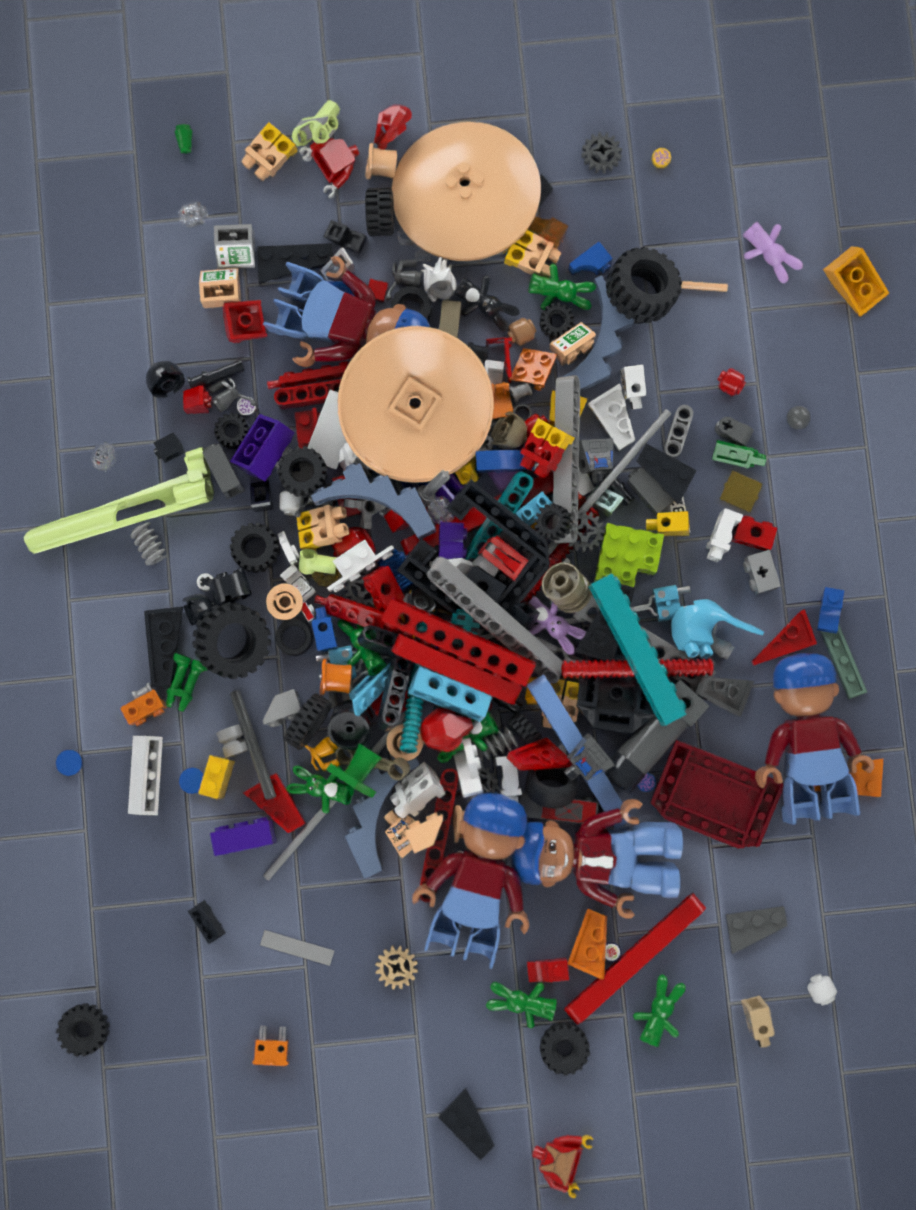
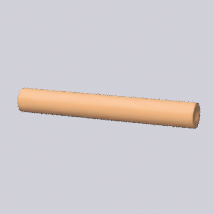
(704, 286)

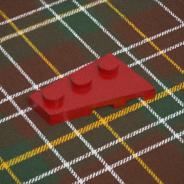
(281, 808)

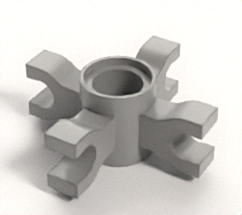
(365, 521)

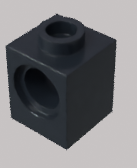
(168, 447)

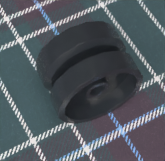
(347, 729)

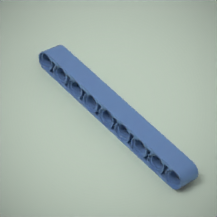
(570, 737)

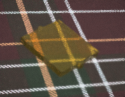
(741, 491)

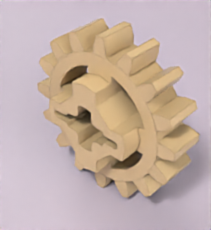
(392, 974)

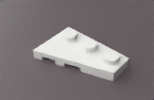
(613, 417)

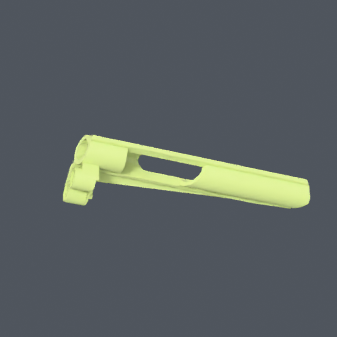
(176, 493)

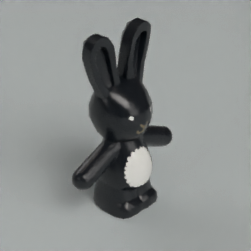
(488, 304)

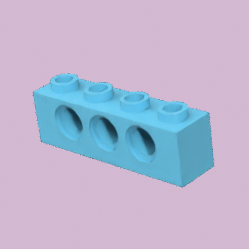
(439, 696)

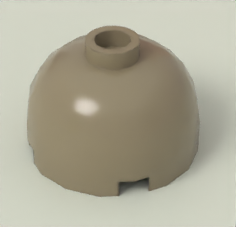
(509, 432)

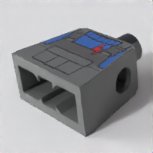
(596, 457)
(587, 759)

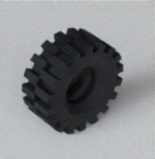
(69, 1036)
(579, 1052)

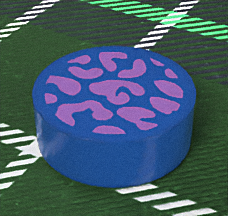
(647, 783)

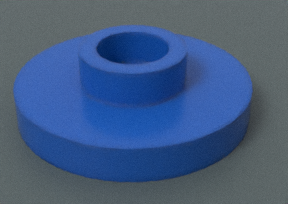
(69, 762)
(191, 780)

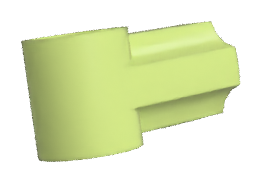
(310, 562)

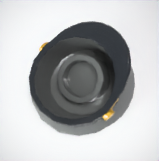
(421, 600)

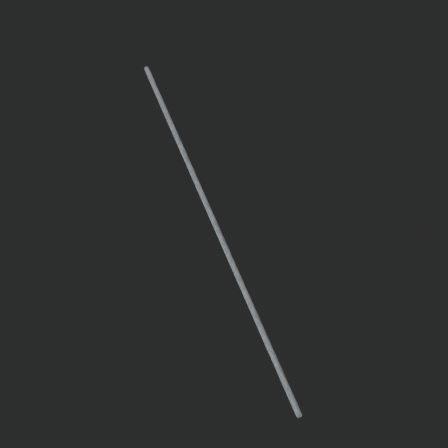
(382, 742)

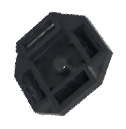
(612, 713)

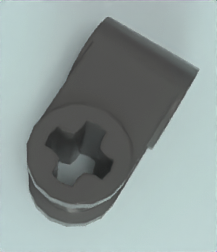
(736, 432)

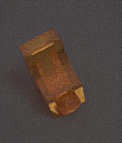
(549, 229)

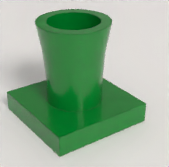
(358, 770)

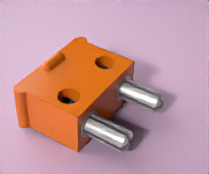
(271, 1054)

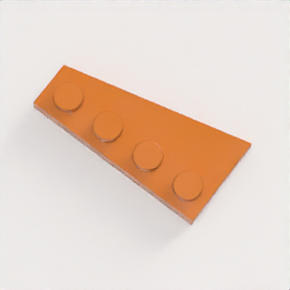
(866, 783)

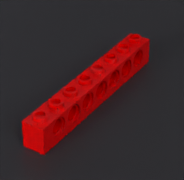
(524, 665)

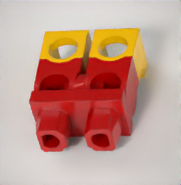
(545, 447)

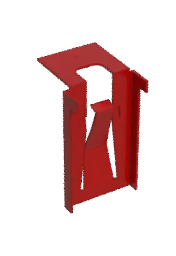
(507, 353)
(512, 564)

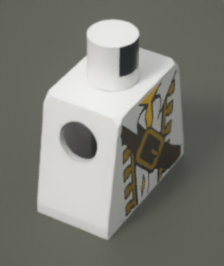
(635, 377)

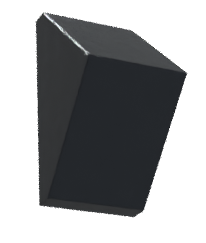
(261, 496)

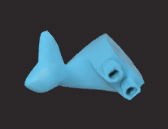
(694, 626)

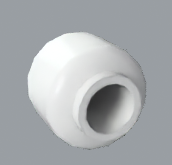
(289, 503)
(822, 989)

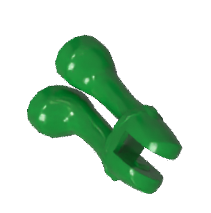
(175, 690)

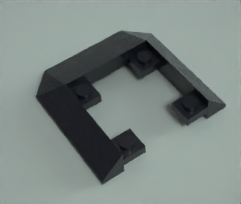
(514, 533)

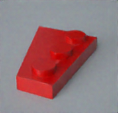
(539, 755)

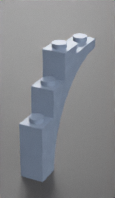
(593, 368)
(381, 491)
(363, 840)

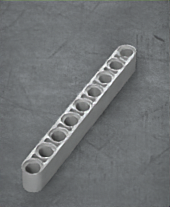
(567, 473)
(494, 618)

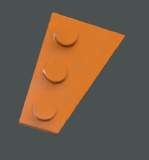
(590, 945)

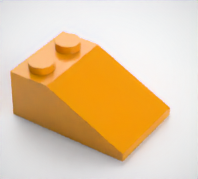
(856, 280)

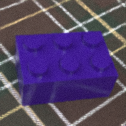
(262, 447)
(243, 836)

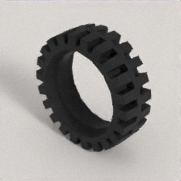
(307, 721)

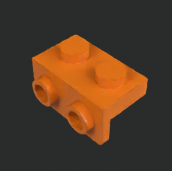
(143, 707)

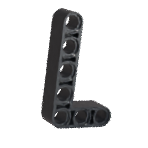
(394, 674)

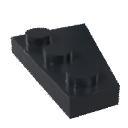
(667, 471)
(465, 1122)

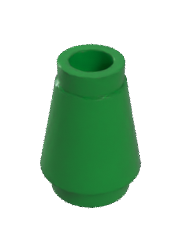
(184, 138)

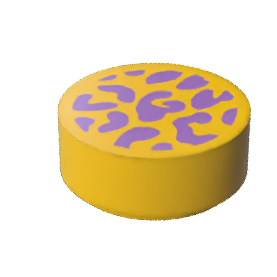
(661, 158)

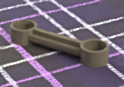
(383, 764)

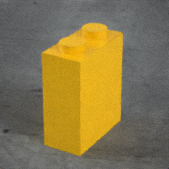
(216, 777)

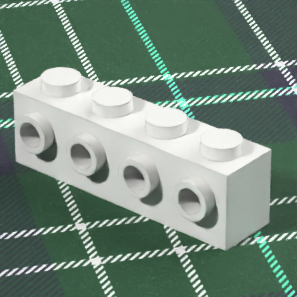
(145, 775)

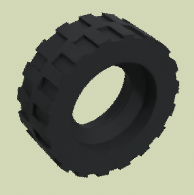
(415, 294)

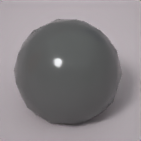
(798, 417)

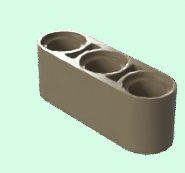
(450, 317)

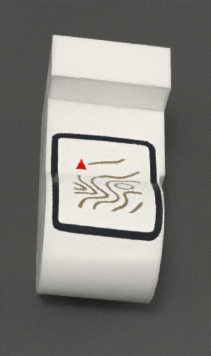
(294, 577)

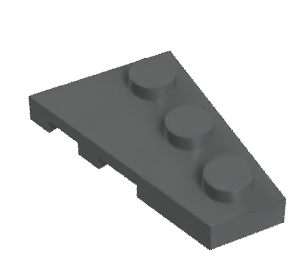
(753, 925)

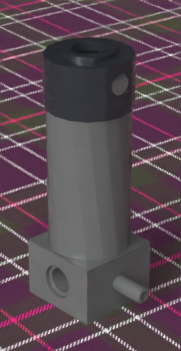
(651, 742)

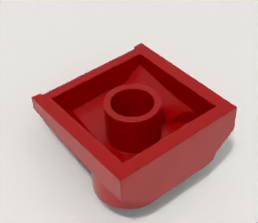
(243, 321)

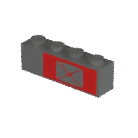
(575, 812)

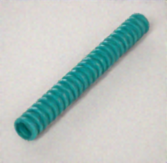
(413, 711)

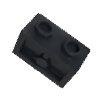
(206, 922)

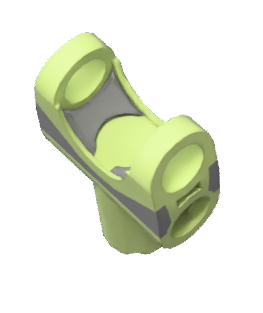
(320, 125)

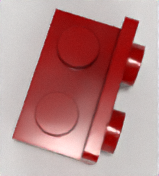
(305, 425)

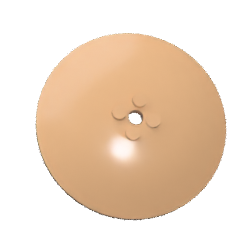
(470, 219)
(421, 440)

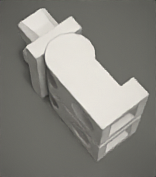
(722, 534)
(510, 778)
(416, 791)

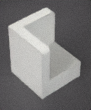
(494, 370)

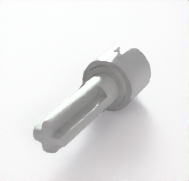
(428, 491)

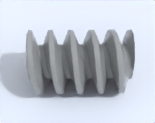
(147, 544)
(497, 743)

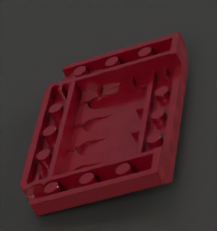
(715, 796)

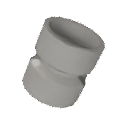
(232, 741)

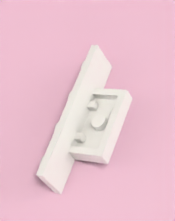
(356, 561)
(468, 768)

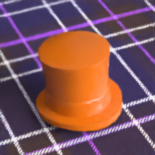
(335, 678)

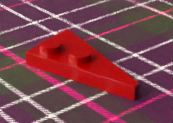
(791, 638)

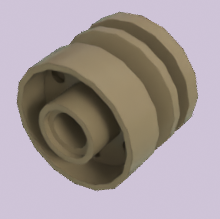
(566, 587)

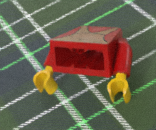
(561, 1161)

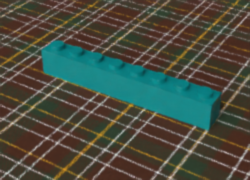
(637, 650)

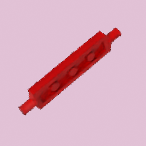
(309, 376)
(354, 612)

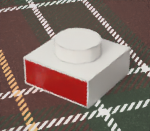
(308, 612)

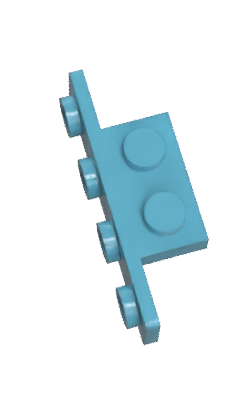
(368, 690)

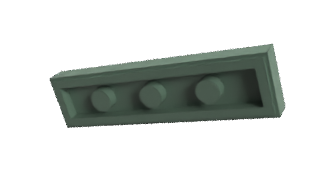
(844, 663)

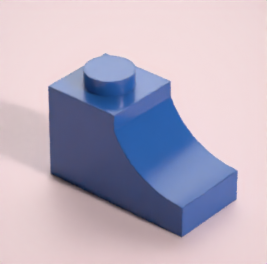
(594, 259)
(830, 610)

